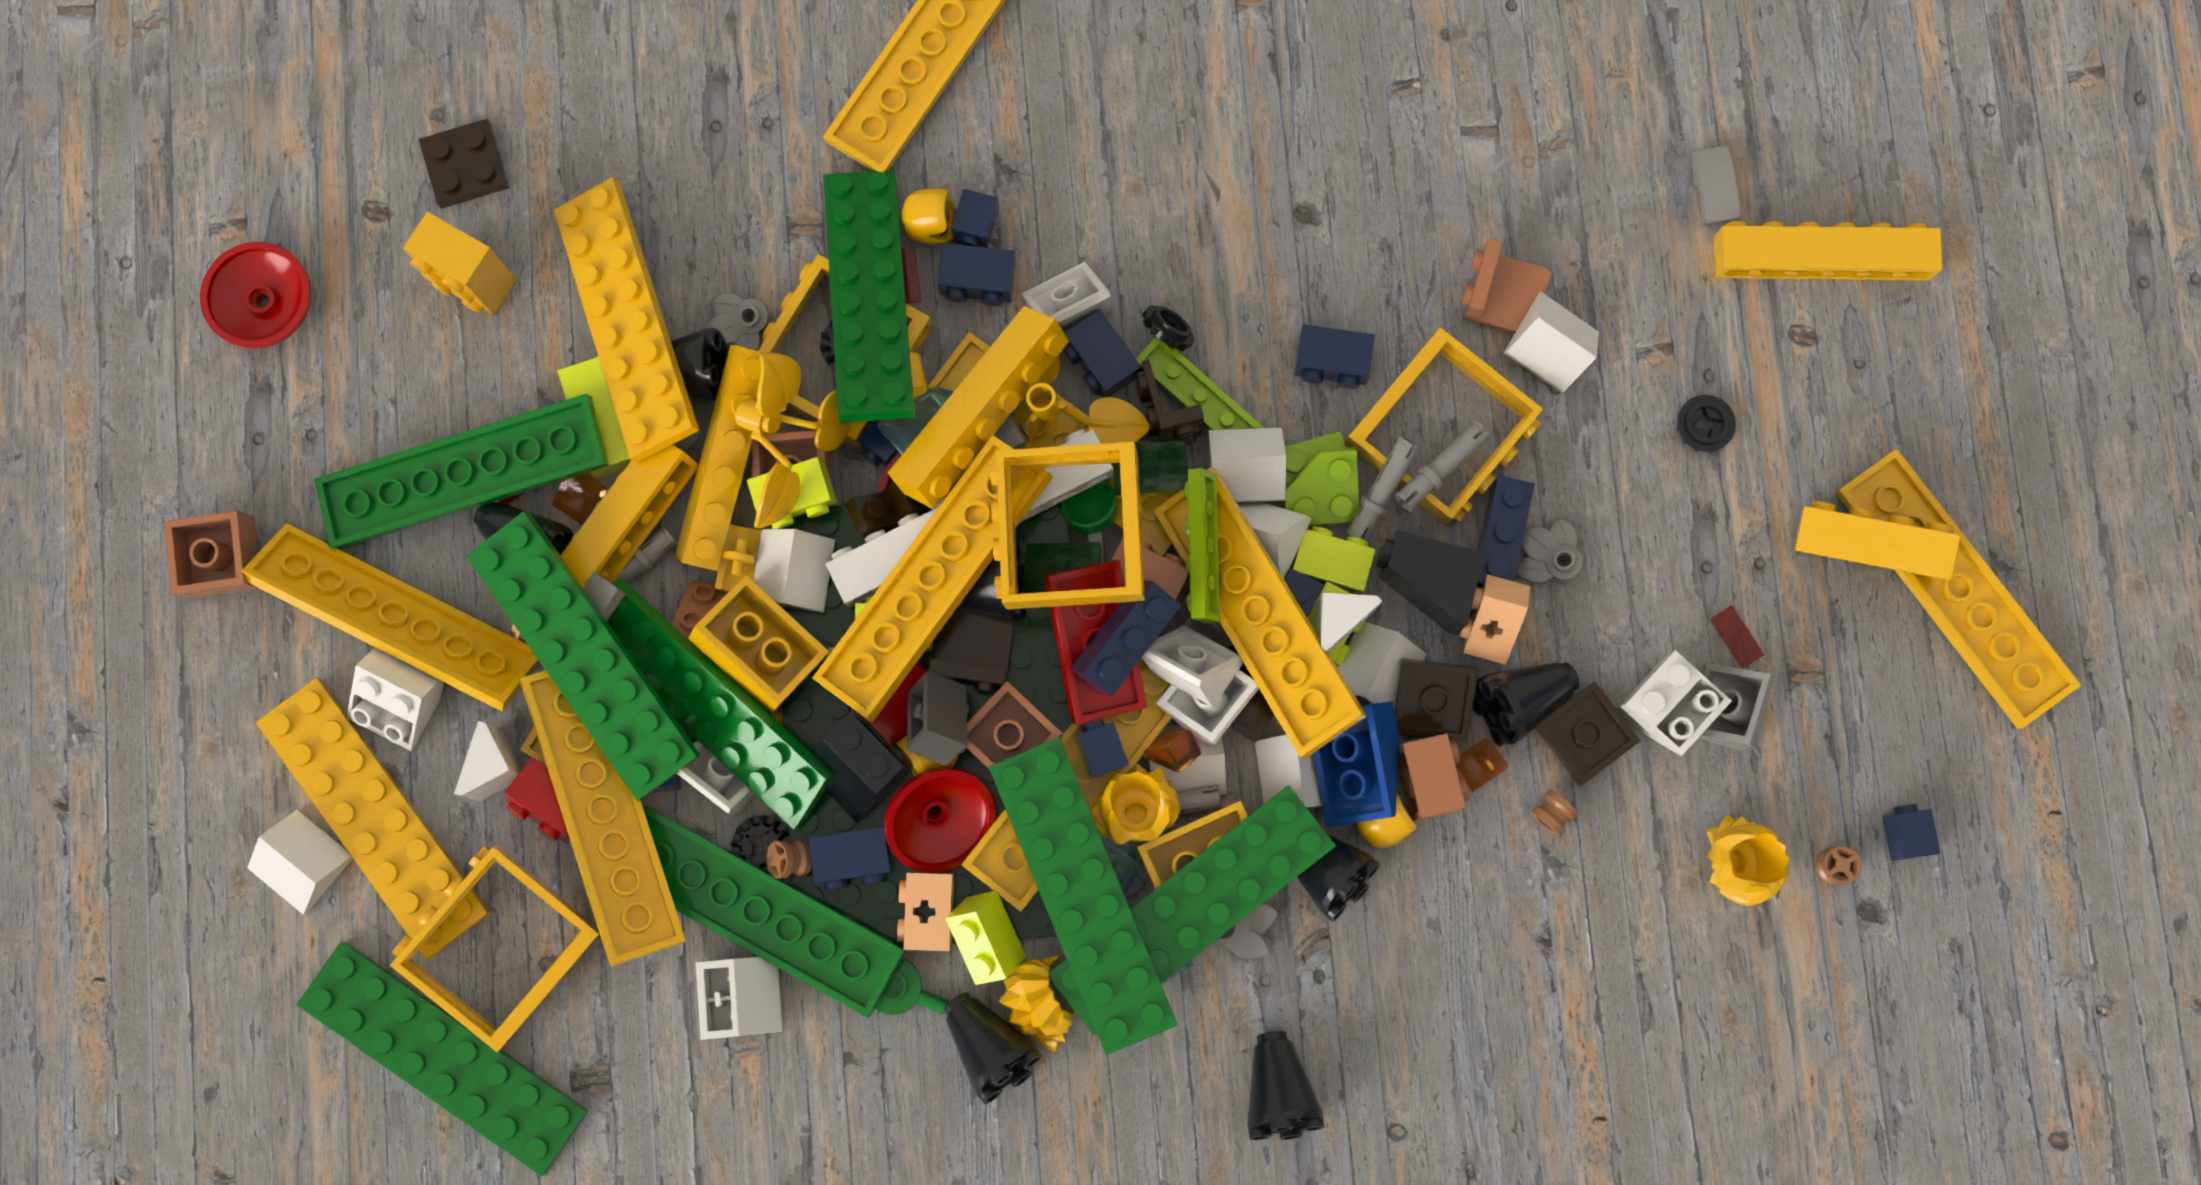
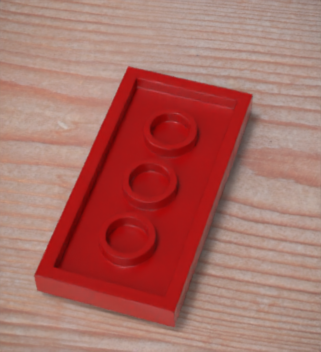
(1076, 628)

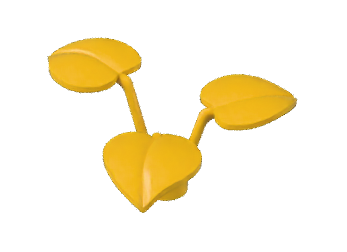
(777, 386)
(1109, 416)

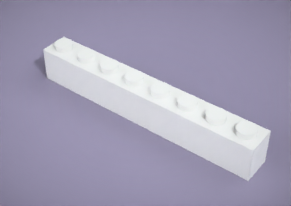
(863, 569)

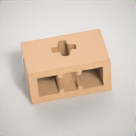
(1495, 619)
(940, 895)

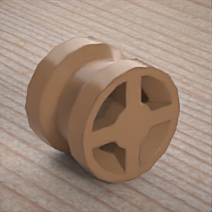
(1554, 813)
(789, 859)
(1846, 862)

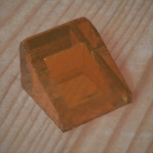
(579, 496)
(1174, 750)
(1480, 764)

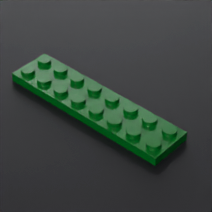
(867, 297)
(461, 472)
(583, 655)
(720, 712)
(1219, 888)
(1083, 896)
(773, 917)
(442, 1058)

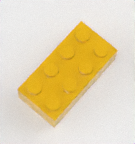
(1877, 542)

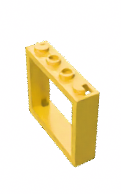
(792, 306)
(1487, 378)
(1003, 513)
(435, 917)

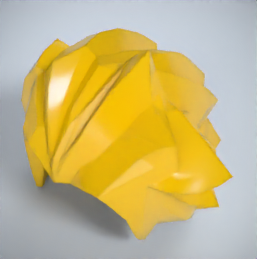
(1136, 806)
(1746, 861)
(1035, 1003)

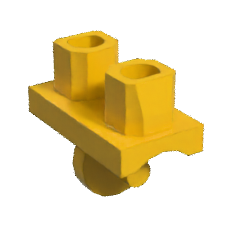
(738, 557)

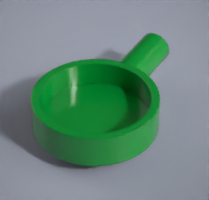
(1092, 509)
(906, 991)

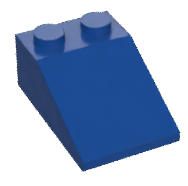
(1361, 769)

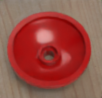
(239, 283)
(943, 837)

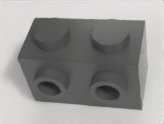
(937, 718)

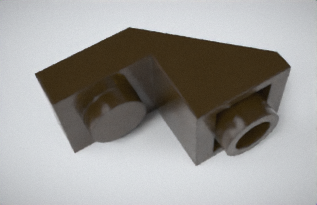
(882, 509)

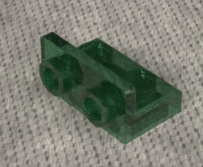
(1160, 466)
(1056, 557)

